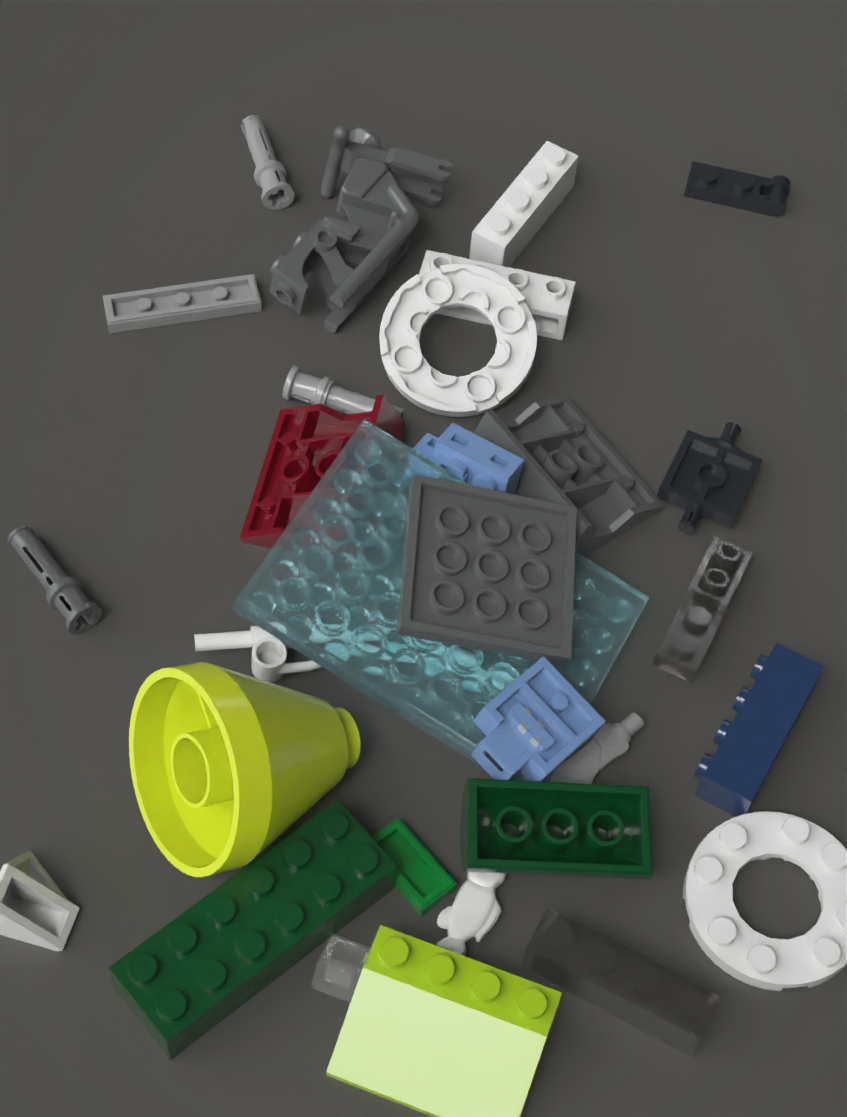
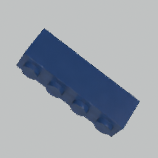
(758, 730)

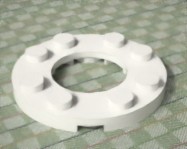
(451, 287)
(729, 939)

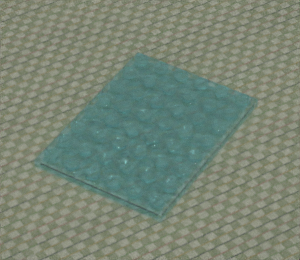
(337, 591)

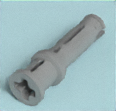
(269, 172)
(325, 392)

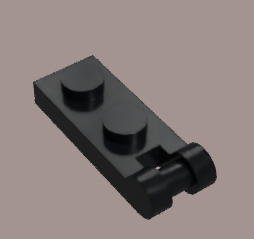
(738, 189)

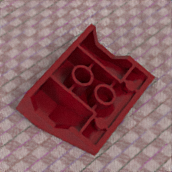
(298, 457)

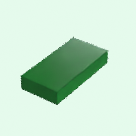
(418, 873)

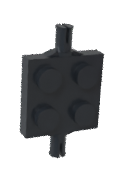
(709, 478)

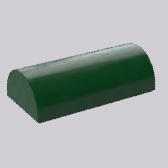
(556, 829)

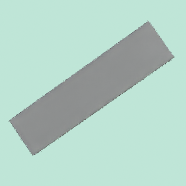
(181, 303)

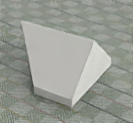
(33, 904)

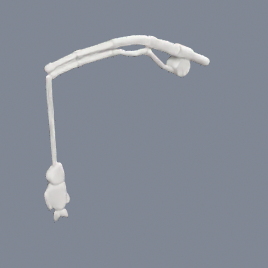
(476, 902)

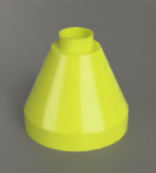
(230, 762)

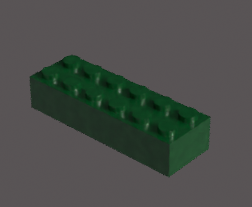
(253, 928)

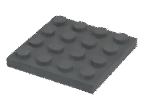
(488, 570)

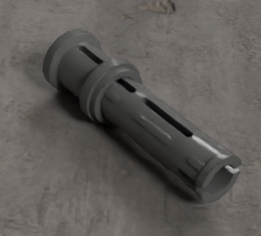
(63, 591)

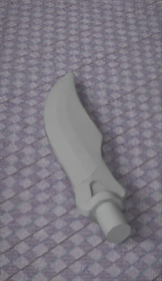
(604, 748)

